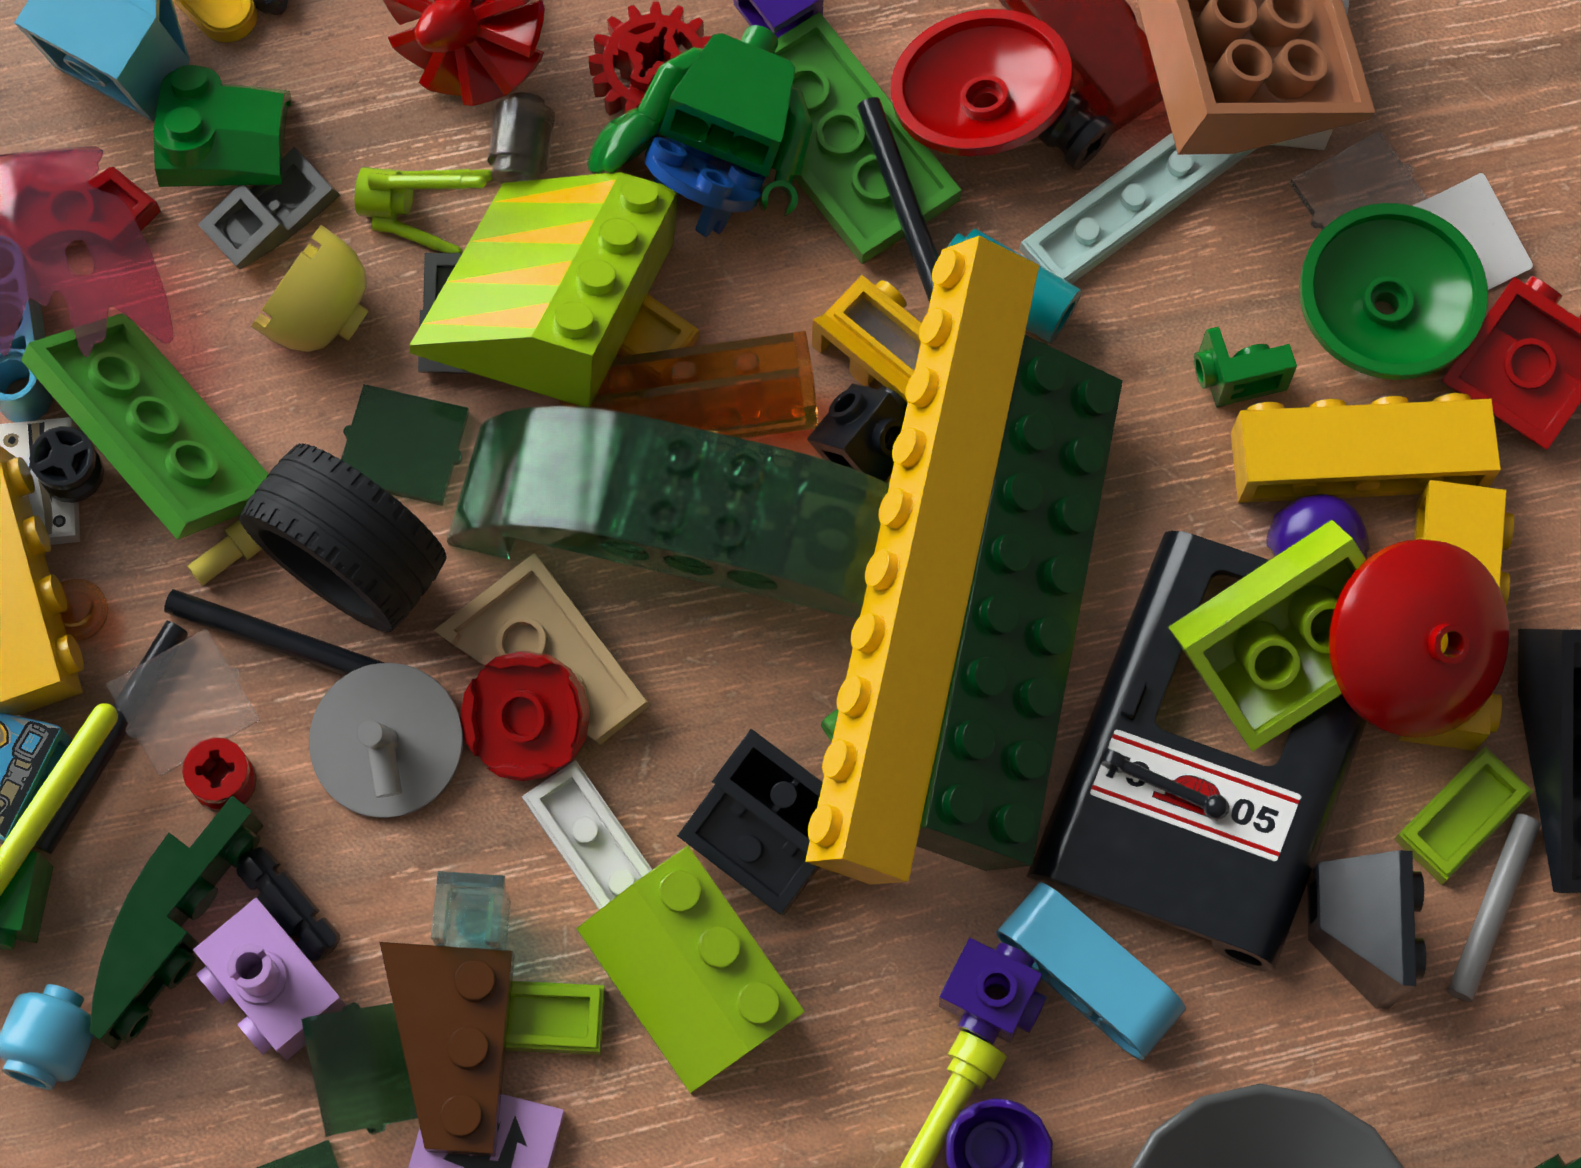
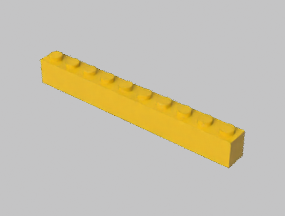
(922, 565)

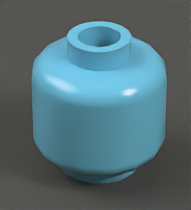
(45, 1037)

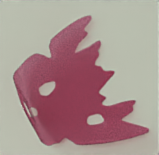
(46, 209)

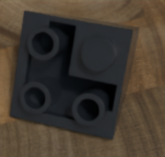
(1366, 922)

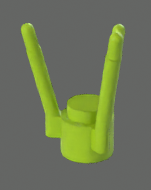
(390, 192)

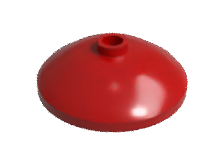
(982, 82)
(1392, 630)

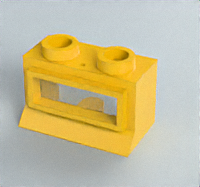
(873, 332)

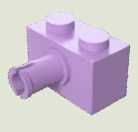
(267, 979)

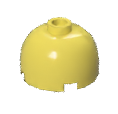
(316, 297)

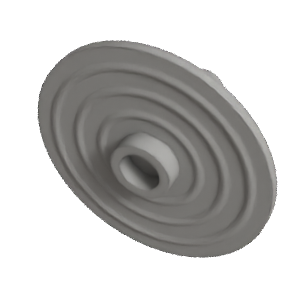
(386, 740)

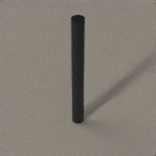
(900, 189)
(265, 633)
(168, 636)

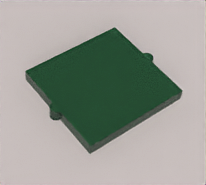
(405, 442)
(359, 1069)

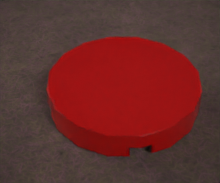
(525, 715)

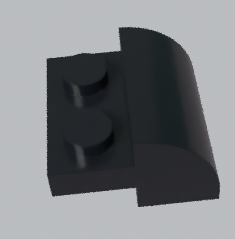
(758, 822)

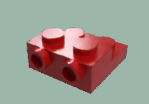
(1525, 361)

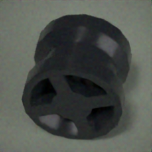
(1078, 132)
(59, 451)

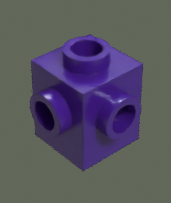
(987, 968)

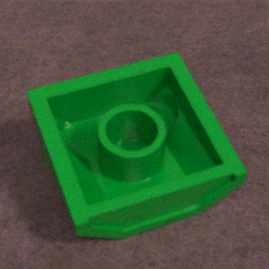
(217, 131)

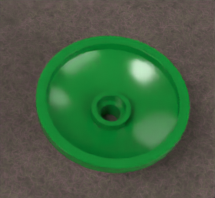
(1399, 259)

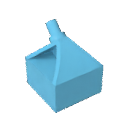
(110, 45)

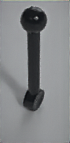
(1214, 806)

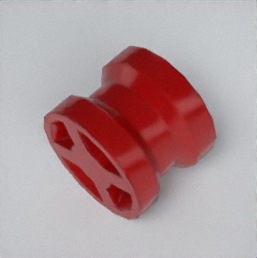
(223, 783)

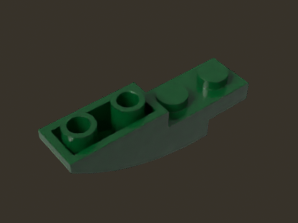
(147, 938)

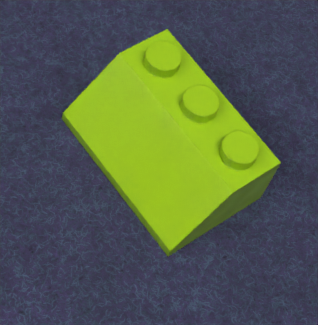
(1269, 633)
(689, 969)

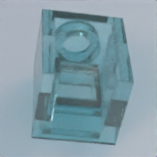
(471, 911)

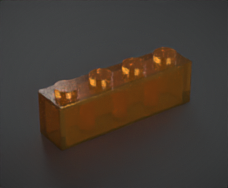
(718, 387)

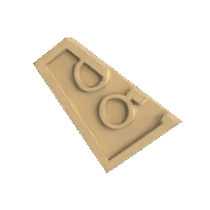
(536, 615)

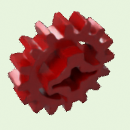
(637, 48)

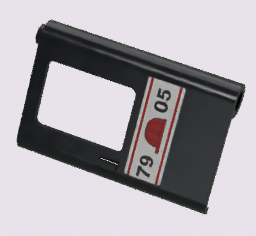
(1161, 854)

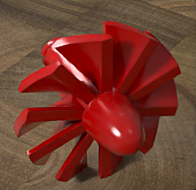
(470, 45)

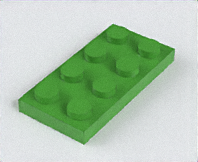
(839, 161)
(149, 425)

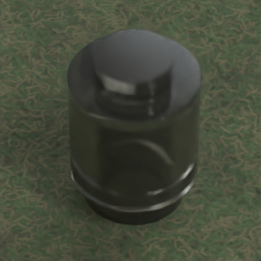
(520, 138)

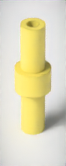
(224, 553)

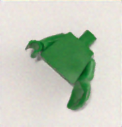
(724, 101)

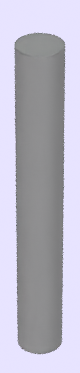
(1494, 908)

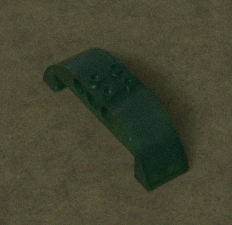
(672, 503)

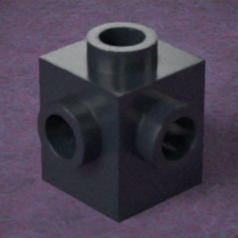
(861, 430)

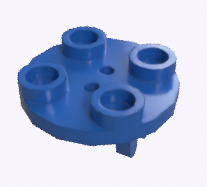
(704, 179)

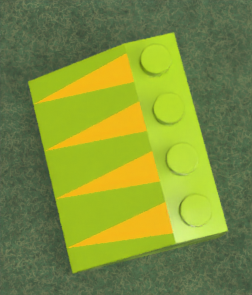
(552, 282)

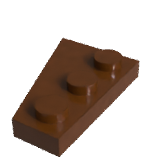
(453, 1039)

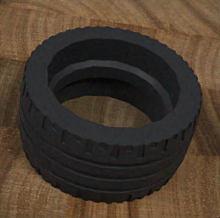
(343, 537)

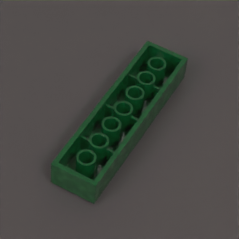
(1021, 614)

